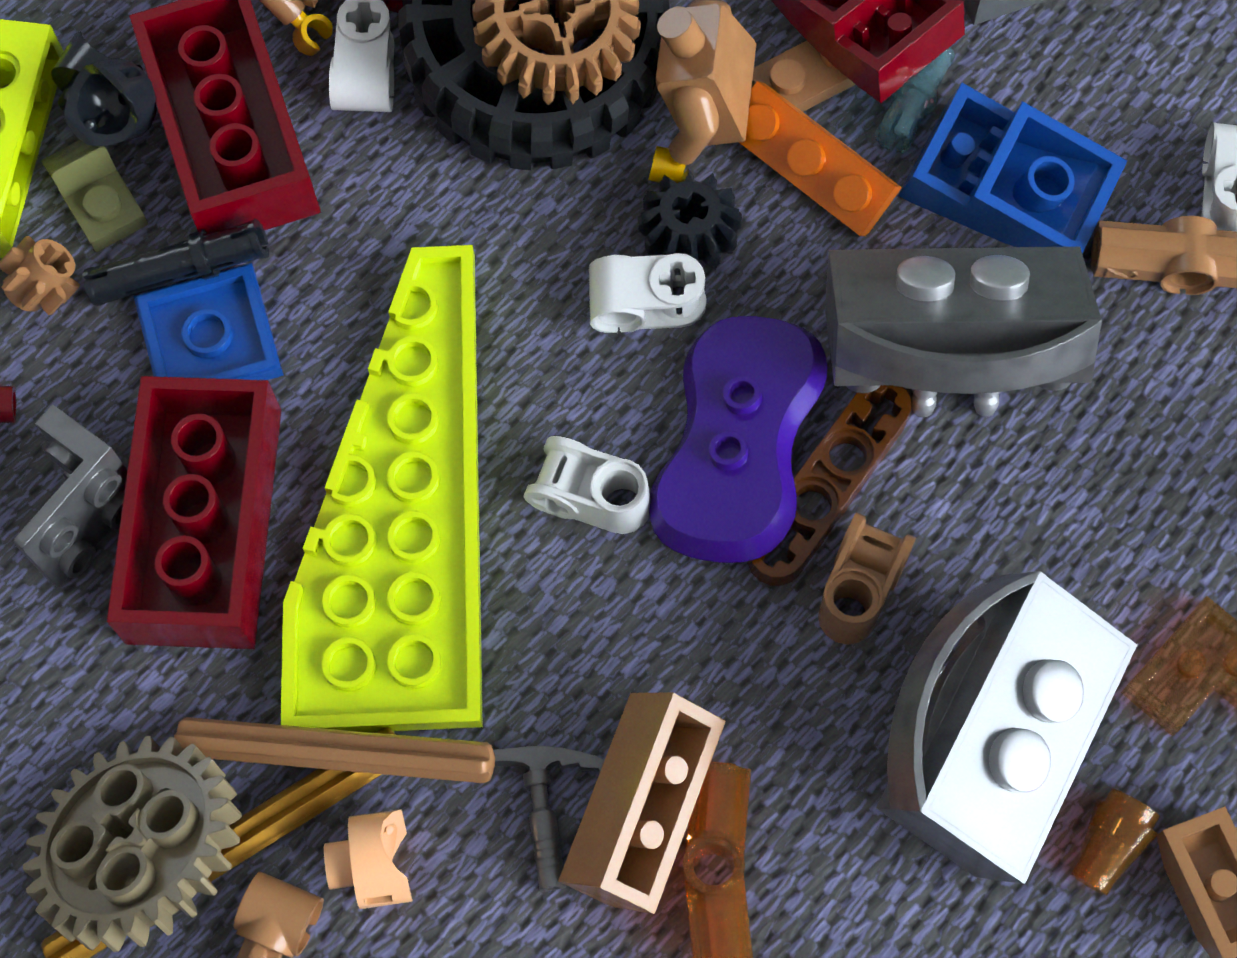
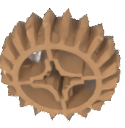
(511, 34)

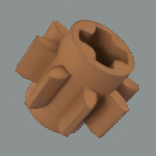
(38, 275)

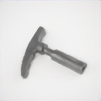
(543, 818)

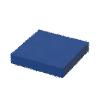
(210, 328)

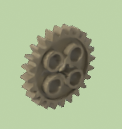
(132, 843)

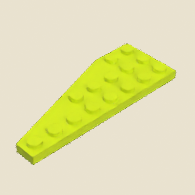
(390, 573)

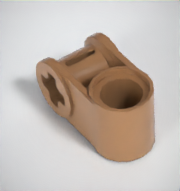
(866, 571)

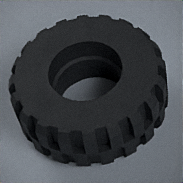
(495, 118)

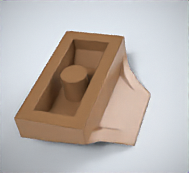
(1203, 872)

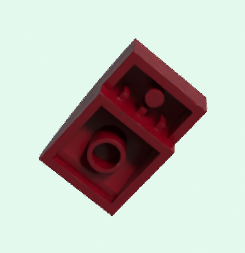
(877, 40)

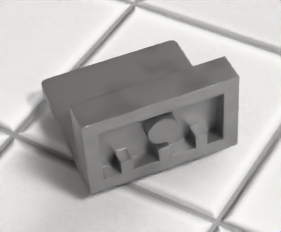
(83, 509)

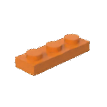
(816, 161)

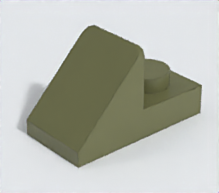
(95, 193)

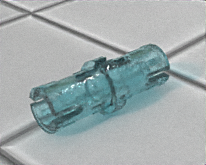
(912, 103)

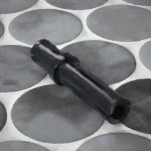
(197, 256)

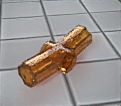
(718, 827)

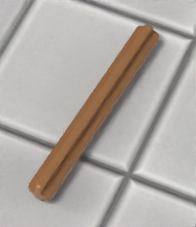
(339, 749)

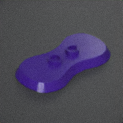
(731, 478)

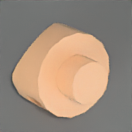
(367, 860)

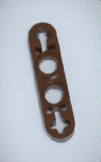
(835, 484)

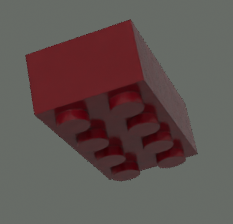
(224, 114)
(195, 513)

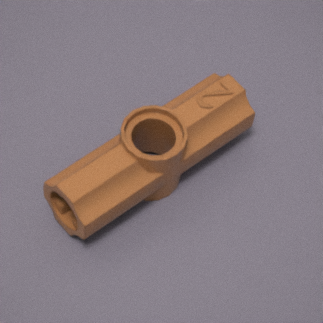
(1178, 254)

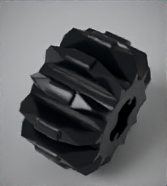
(690, 219)

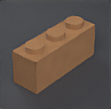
(642, 801)

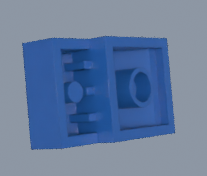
(1012, 173)

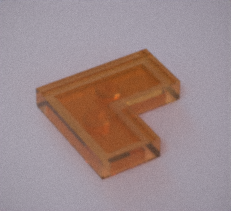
(1189, 668)

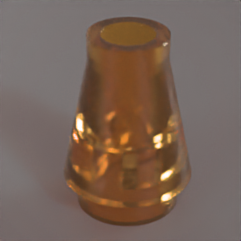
(1114, 840)

